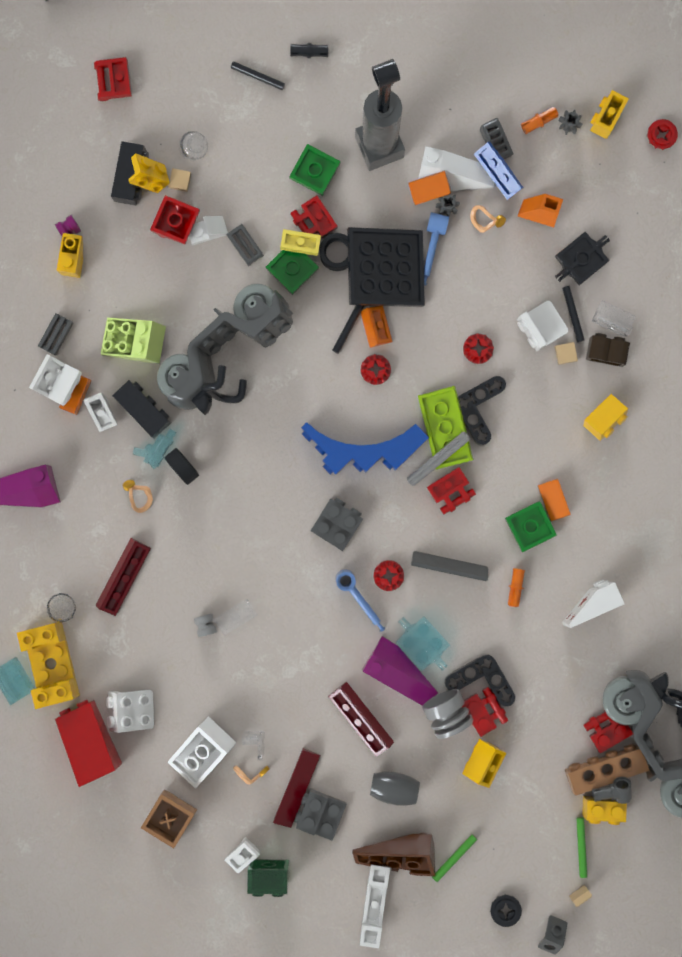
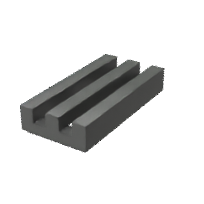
(253, 257)
(49, 330)

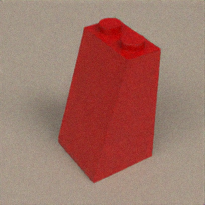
(87, 742)

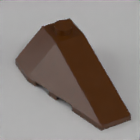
(407, 852)

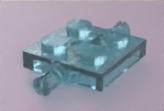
(422, 643)

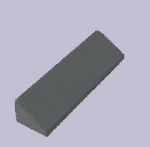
(449, 566)

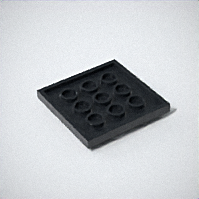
(385, 267)

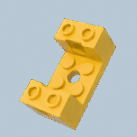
(54, 684)

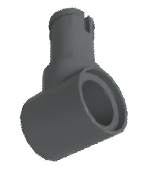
(618, 791)

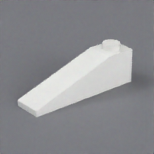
(460, 171)

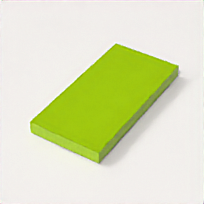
(444, 423)

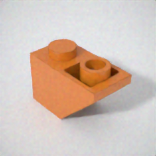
(541, 209)

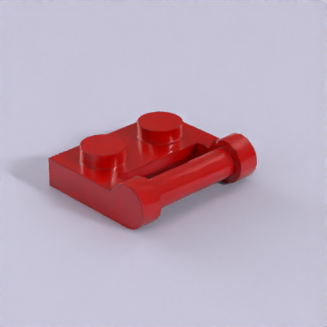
(118, 78)

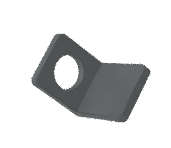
(554, 935)

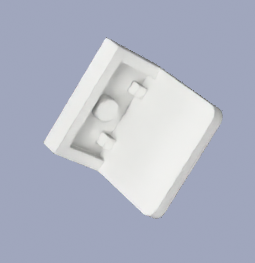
(542, 325)
(55, 380)
(130, 711)

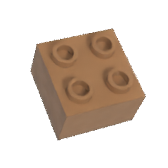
(168, 818)

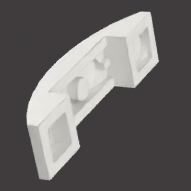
(374, 906)

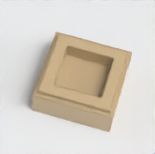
(179, 180)
(566, 353)
(580, 896)

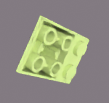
(133, 339)

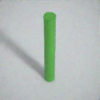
(581, 847)
(454, 858)

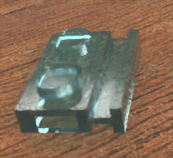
(14, 681)

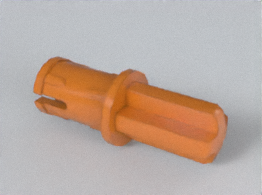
(539, 120)
(516, 587)

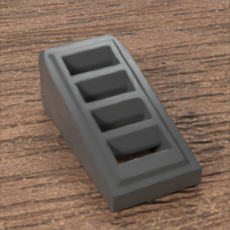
(502, 137)

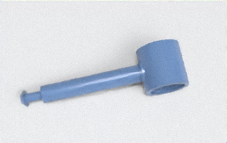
(437, 226)
(358, 597)

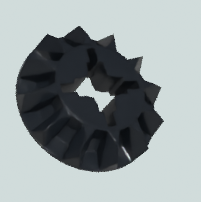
(512, 916)

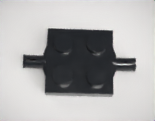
(582, 258)

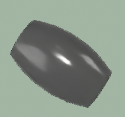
(395, 788)

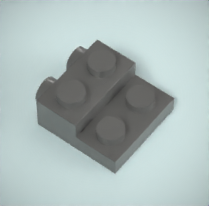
(337, 523)
(320, 814)

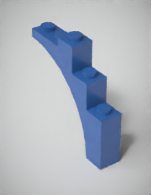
(339, 454)

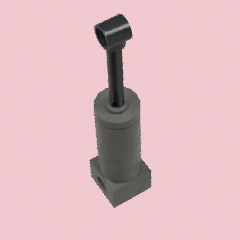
(382, 115)

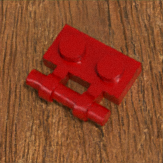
(318, 215)
(448, 485)
(482, 719)
(609, 735)

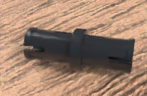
(309, 50)

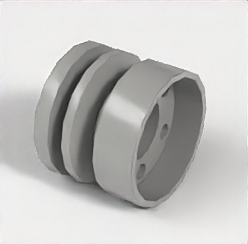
(447, 713)

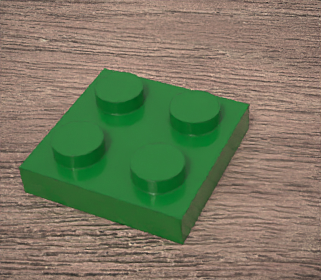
(314, 169)
(292, 269)
(530, 526)

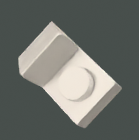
(207, 230)
(100, 411)
(242, 855)

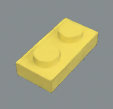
(300, 242)

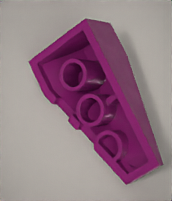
(30, 488)
(398, 672)

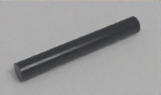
(257, 75)
(573, 314)
(348, 327)

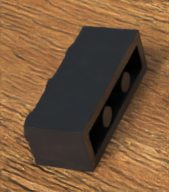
(122, 190)
(142, 408)

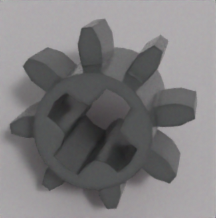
(571, 117)
(449, 209)

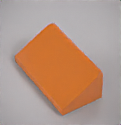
(430, 188)
(376, 326)
(77, 396)
(554, 500)

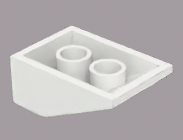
(596, 601)
(201, 752)

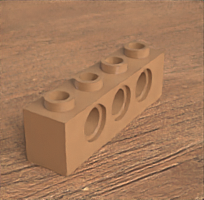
(636, 765)

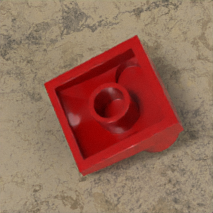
(174, 220)

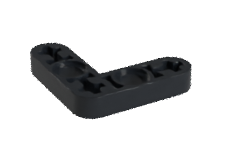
(472, 409)
(488, 673)

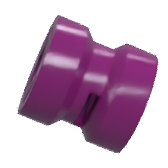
(68, 226)

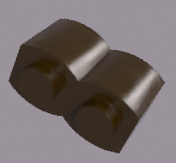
(607, 350)

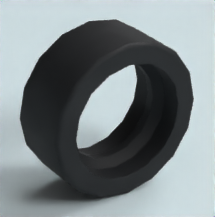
(322, 251)
(181, 466)

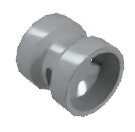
(205, 625)

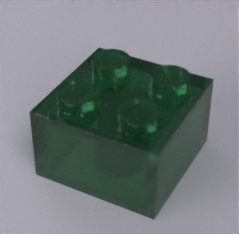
(268, 877)

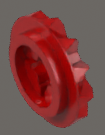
(663, 126)
(472, 354)
(369, 375)
(381, 570)

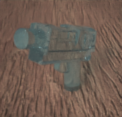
(155, 453)

